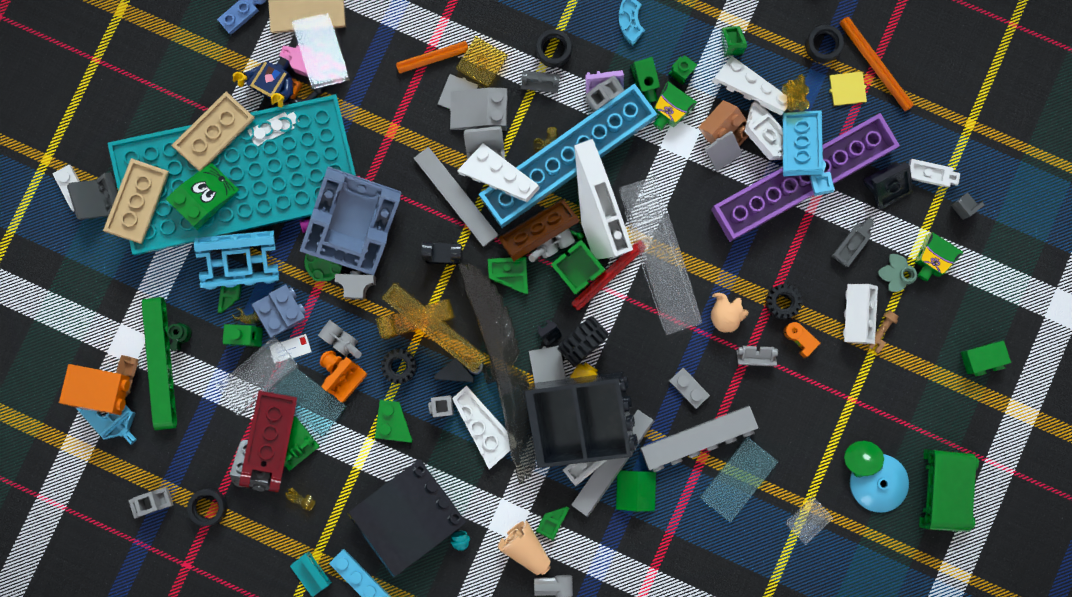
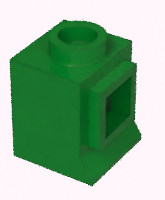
(682, 69)

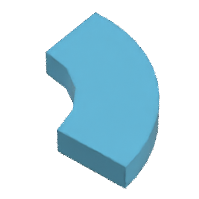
(629, 20)

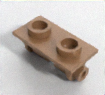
(127, 367)

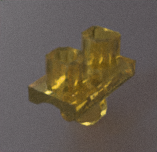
(796, 94)

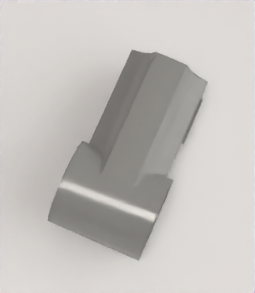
(559, 586)

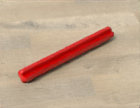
(605, 278)

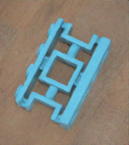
(235, 245)

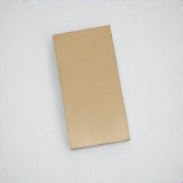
(285, 11)
(213, 131)
(136, 201)

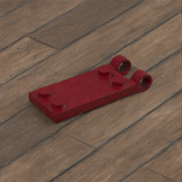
(269, 437)

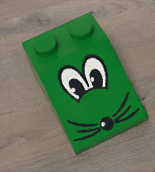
(202, 195)

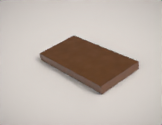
(538, 229)

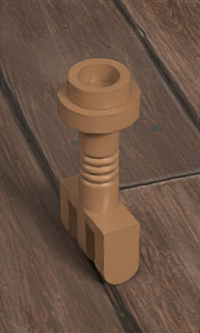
(890, 318)

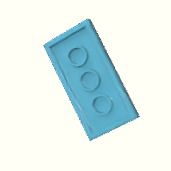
(802, 143)

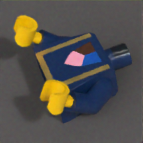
(269, 80)

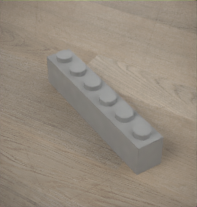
(699, 437)

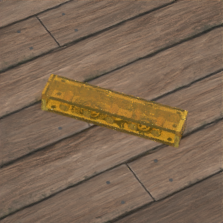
(434, 327)

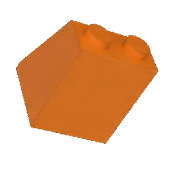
(94, 390)

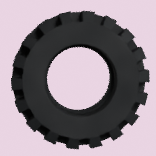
(583, 341)

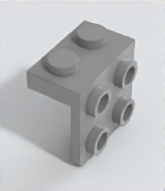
(489, 136)

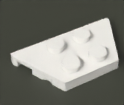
(765, 132)

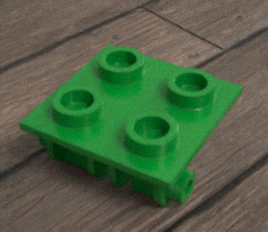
(300, 444)

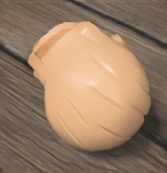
(727, 315)

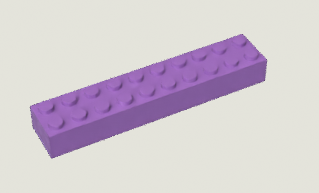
(779, 193)

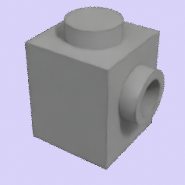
(441, 406)

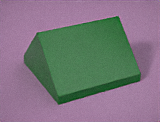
(636, 490)

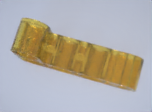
(395, 325)

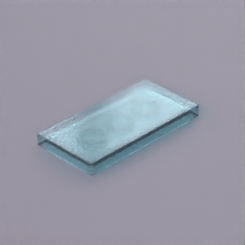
(314, 405)
(738, 479)

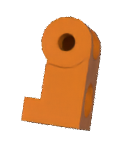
(797, 333)

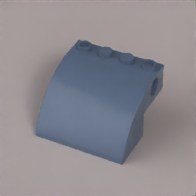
(350, 221)

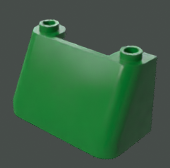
(950, 491)

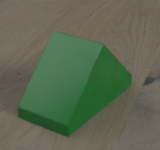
(733, 41)

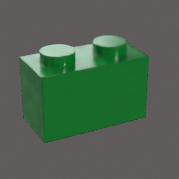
(986, 357)

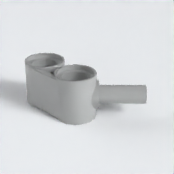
(551, 246)
(340, 339)

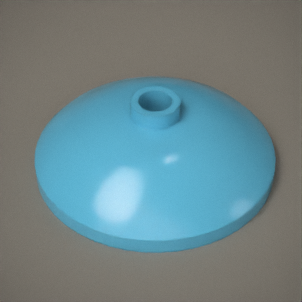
(881, 499)

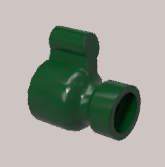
(179, 334)

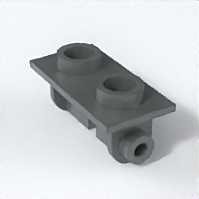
(540, 81)

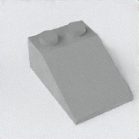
(479, 109)

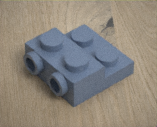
(279, 311)

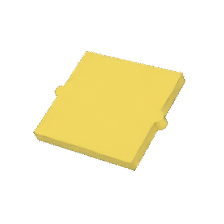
(847, 88)

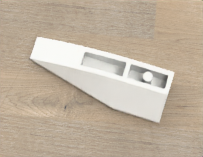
(598, 206)

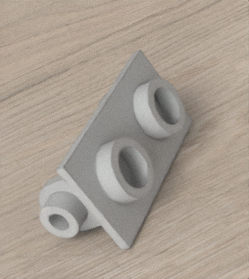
(750, 356)

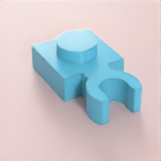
(822, 182)

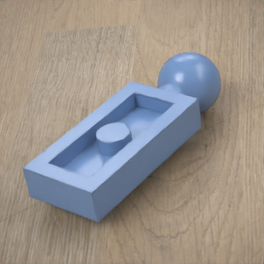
(239, 14)

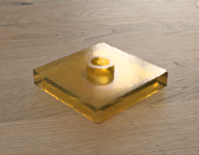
(482, 62)

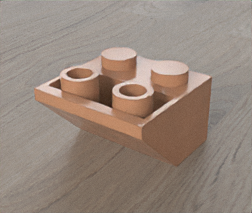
(722, 120)

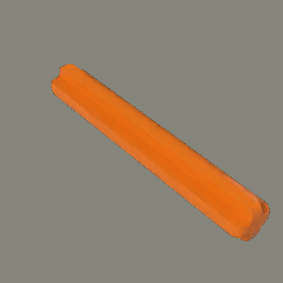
(432, 57)

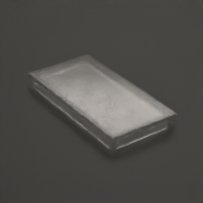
(320, 50)
(257, 373)

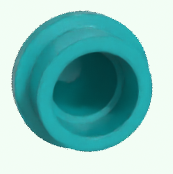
(460, 540)

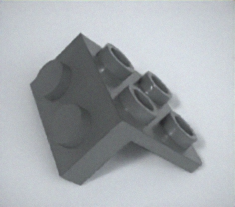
(93, 197)
(259, 480)

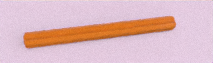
(876, 63)

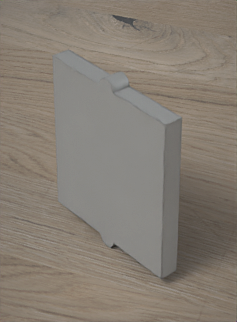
(454, 84)
(723, 151)
(547, 364)

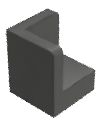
(966, 206)

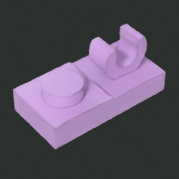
(594, 79)

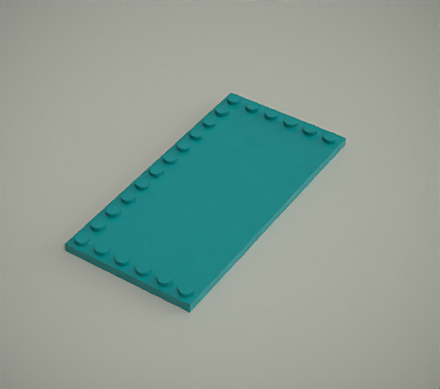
(274, 179)

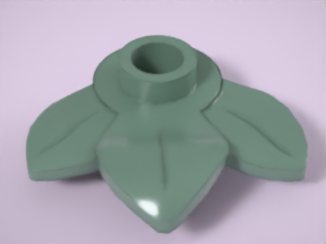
(895, 273)

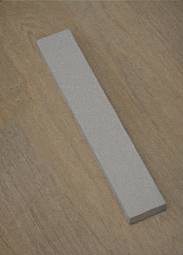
(456, 196)
(607, 472)

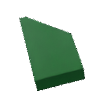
(228, 297)
(551, 522)

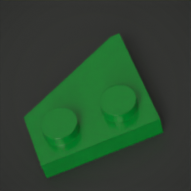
(509, 273)
(391, 422)

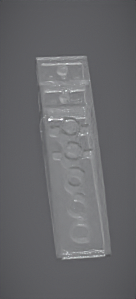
(660, 255)

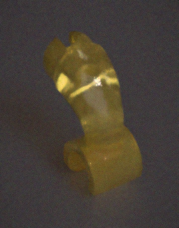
(552, 135)
(250, 319)
(293, 496)

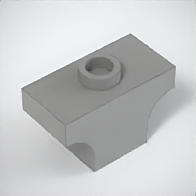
(603, 93)
(355, 284)
(150, 502)

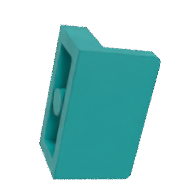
(310, 574)

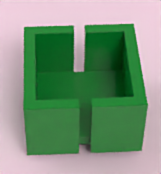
(578, 267)

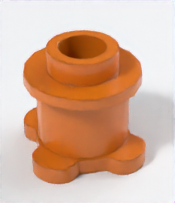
(330, 361)

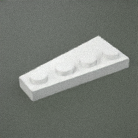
(751, 85)
(499, 174)
(483, 426)

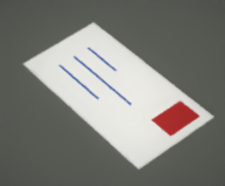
(297, 346)

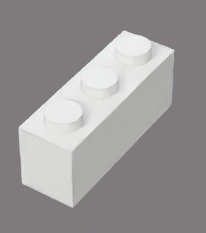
(860, 313)

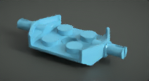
(111, 424)

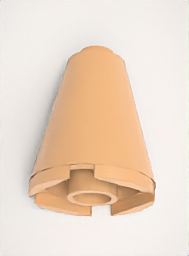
(525, 548)

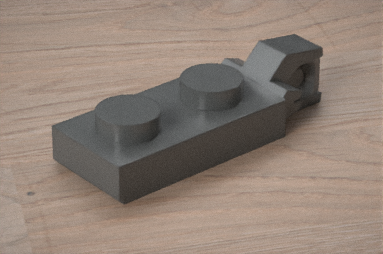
(853, 243)

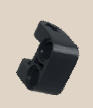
(441, 253)

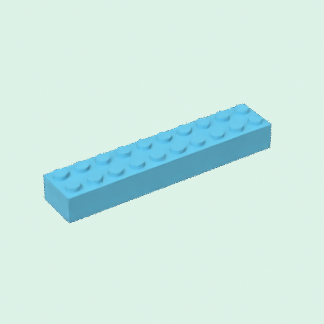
(556, 162)

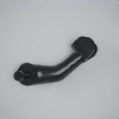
(316, 92)

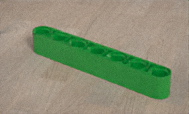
(159, 363)

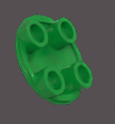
(320, 268)
(864, 458)

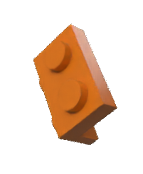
(344, 379)

